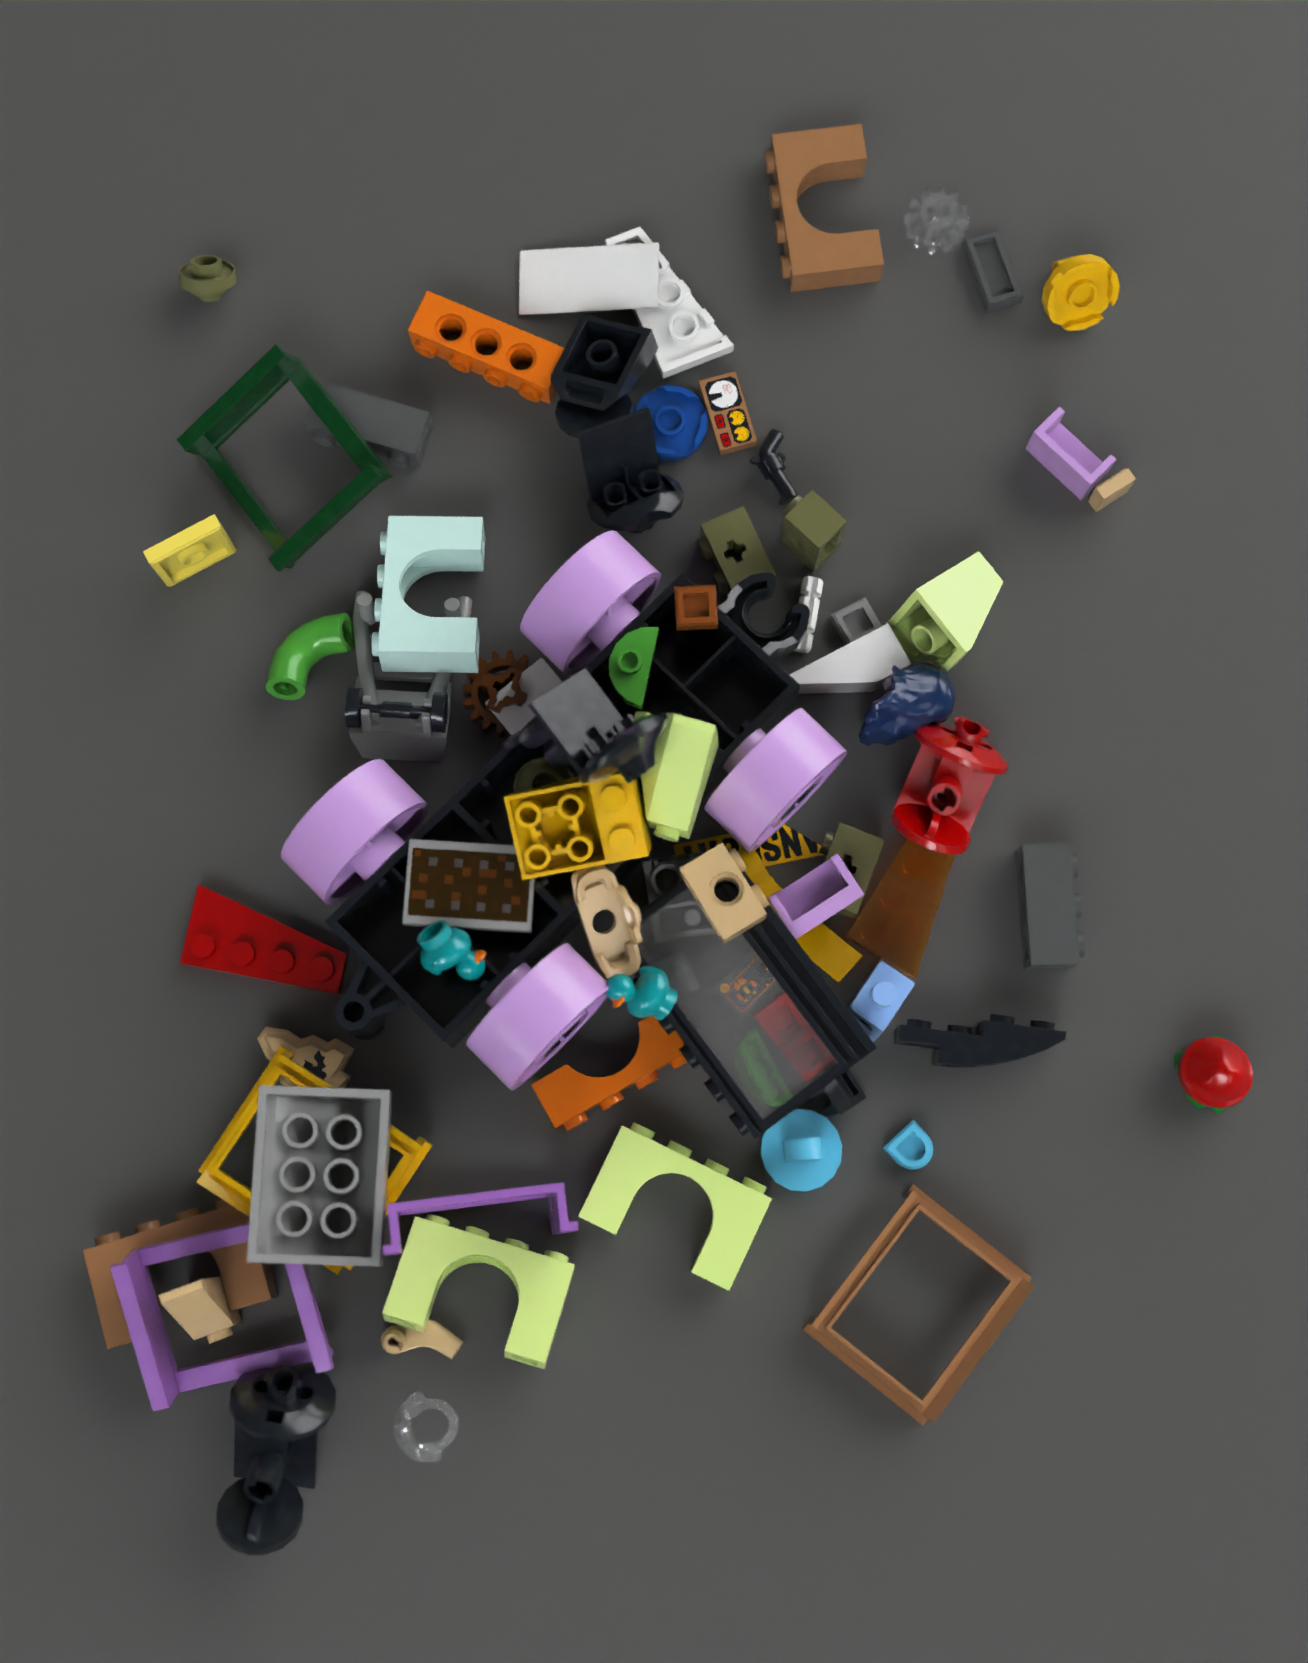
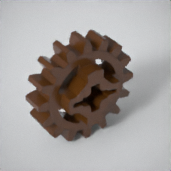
(491, 685)

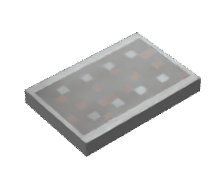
(467, 887)

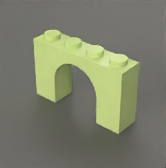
(734, 1205)
(438, 1249)

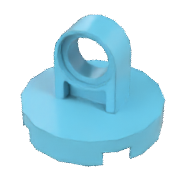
(801, 1150)

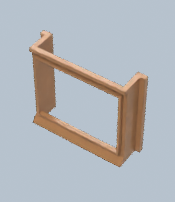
(973, 1347)

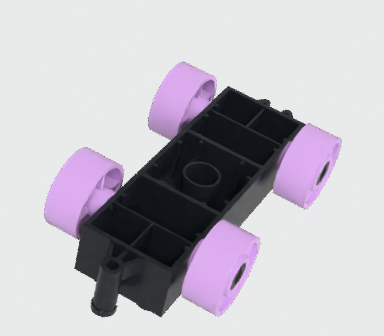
(364, 823)

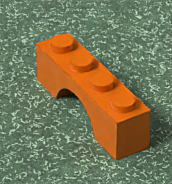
(570, 1094)

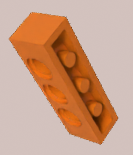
(441, 316)

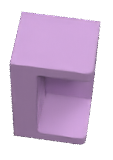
(1067, 456)
(816, 896)

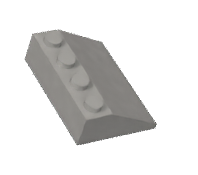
(320, 1176)

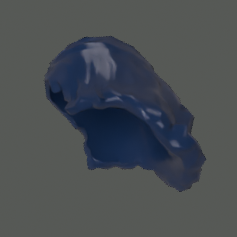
(917, 699)

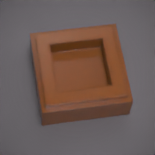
(696, 607)

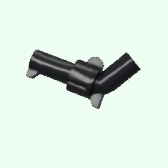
(772, 466)

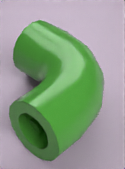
(303, 649)

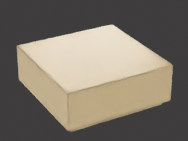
(1111, 489)

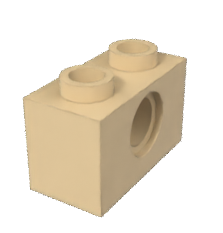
(731, 917)

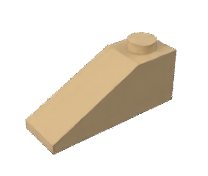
(202, 1309)

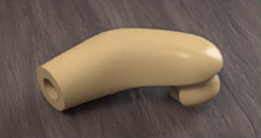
(437, 1337)

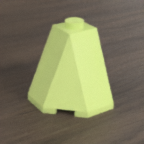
(947, 613)
(680, 775)

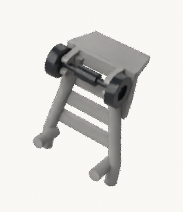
(391, 736)

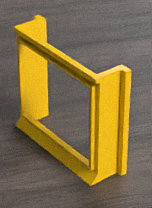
(239, 1195)

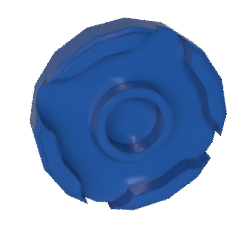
(677, 421)

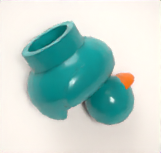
(449, 947)
(646, 997)

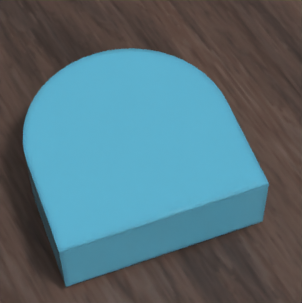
(910, 1147)

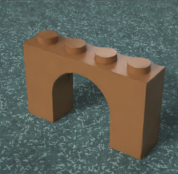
(813, 256)
(242, 1280)

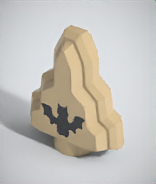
(313, 1053)

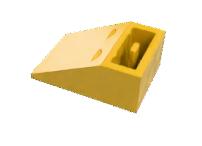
(577, 825)

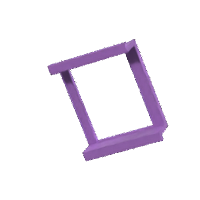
(553, 1192)
(151, 1339)

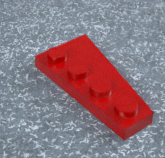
(251, 945)

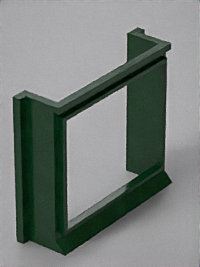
(239, 405)

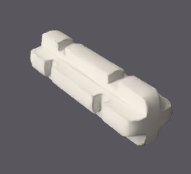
(810, 591)

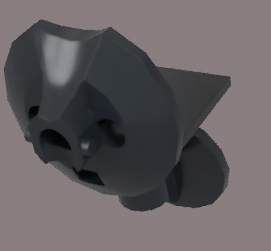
(621, 465)
(589, 733)
(274, 1452)

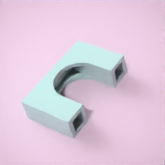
(412, 550)

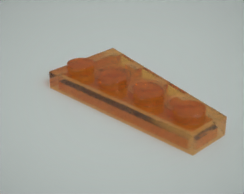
(903, 908)

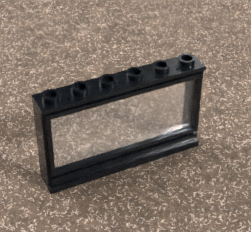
(749, 1009)

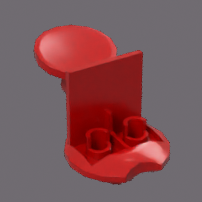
(947, 785)

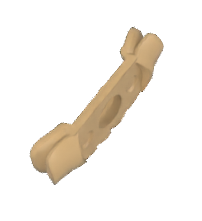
(617, 948)

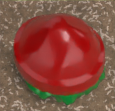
(1213, 1073)

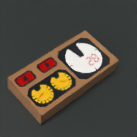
(727, 413)

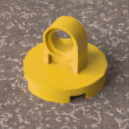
(1079, 291)

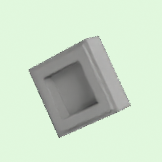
(855, 621)

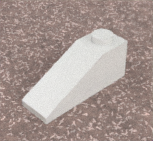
(856, 666)

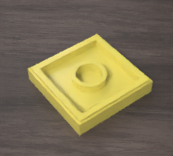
(190, 551)

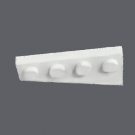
(679, 324)

